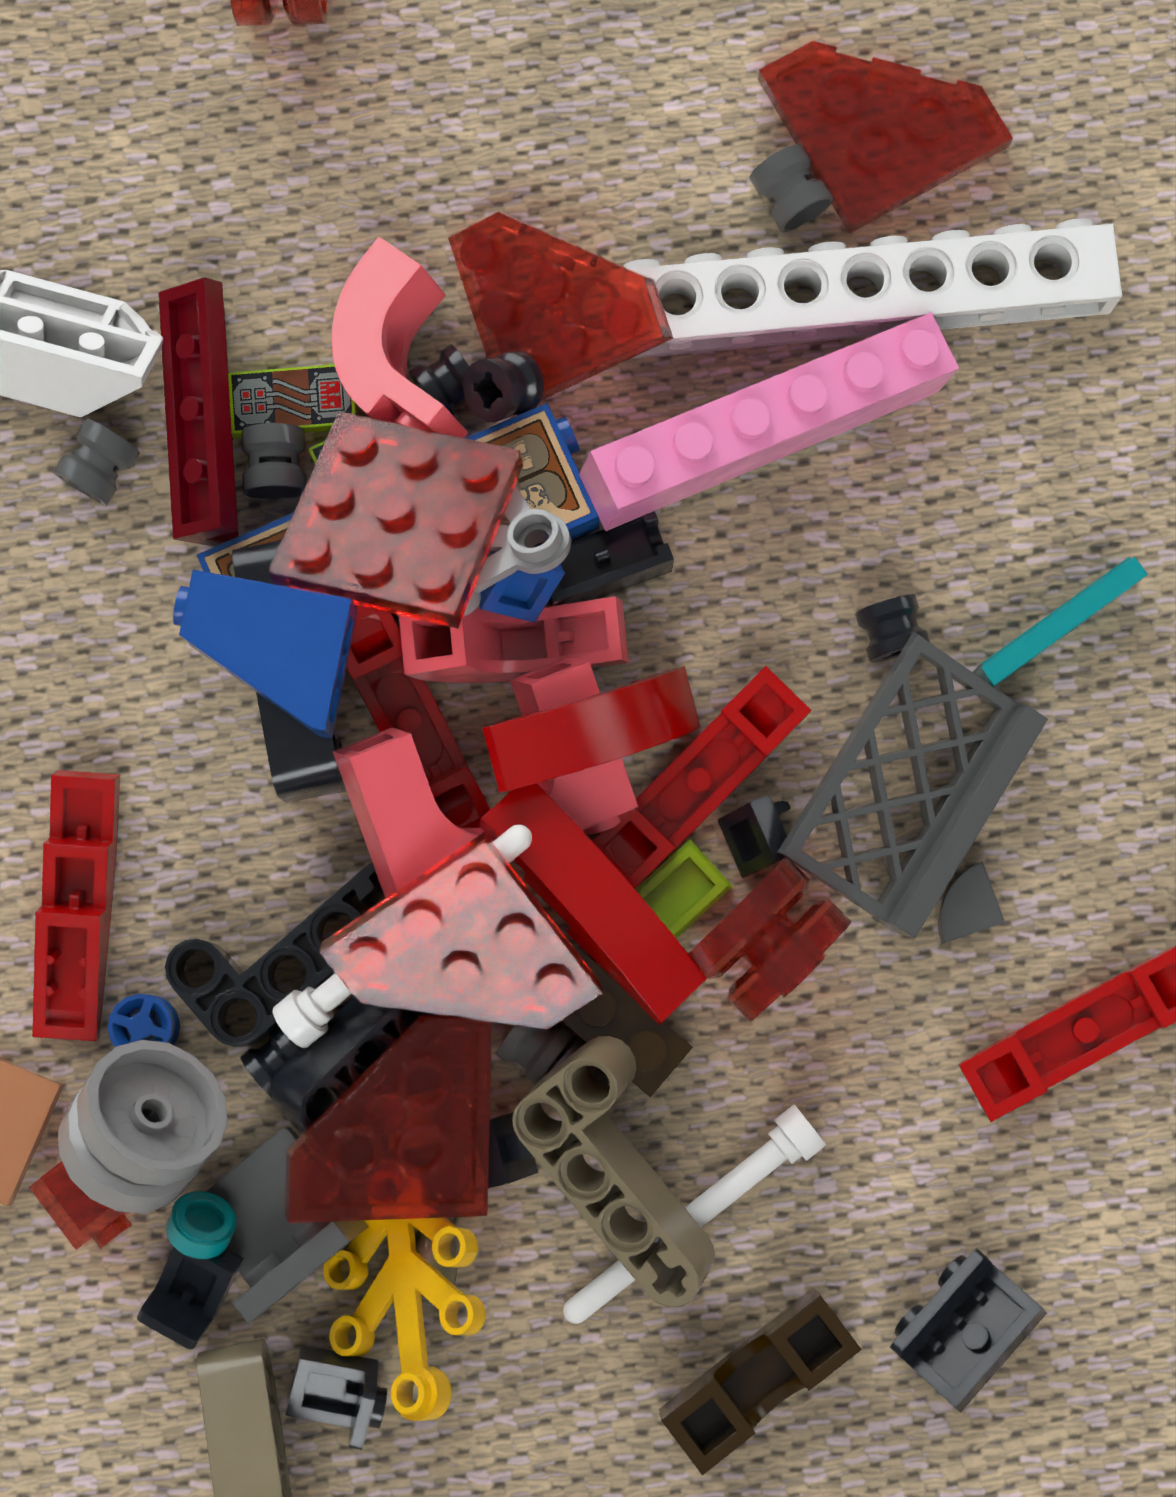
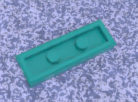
(1061, 622)

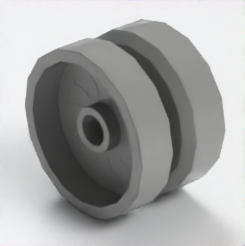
(142, 1126)

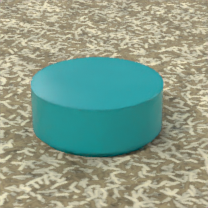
(201, 1225)

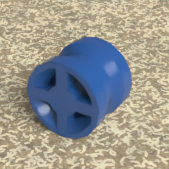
(133, 1020)

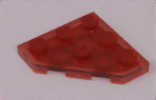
(879, 127)
(555, 301)
(464, 946)
(403, 1134)

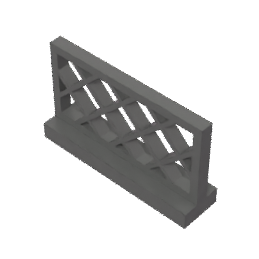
(947, 827)

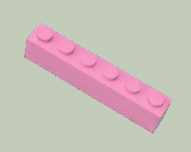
(767, 421)

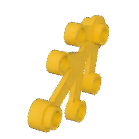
(403, 1281)

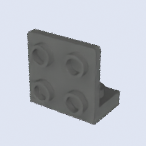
(274, 1251)

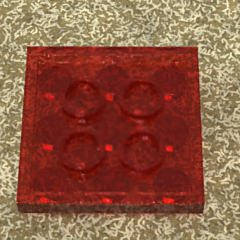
(397, 518)

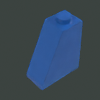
(272, 639)

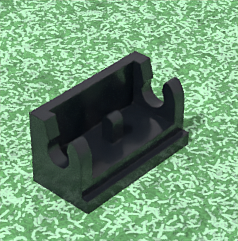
(613, 561)

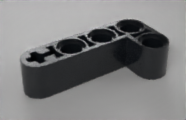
(297, 757)
(258, 981)
(331, 1061)

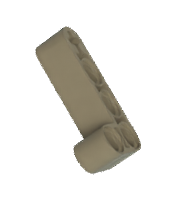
(625, 1178)
(243, 1421)

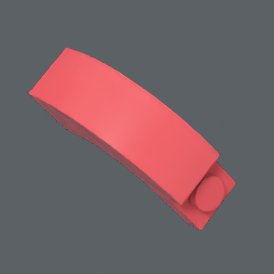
(372, 335)
(502, 647)

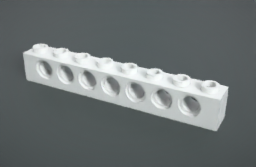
(1079, 248)

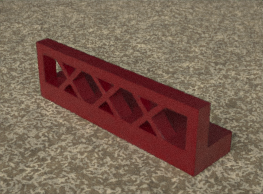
(198, 413)

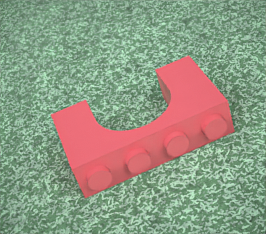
(398, 810)

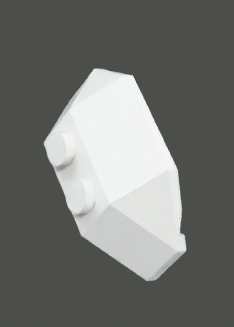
(70, 346)

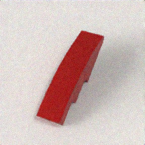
(597, 903)
(76, 906)

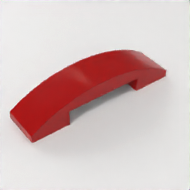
(408, 705)
(591, 730)
(703, 776)
(1074, 1036)

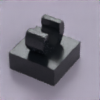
(755, 834)
(507, 1155)

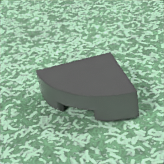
(968, 905)

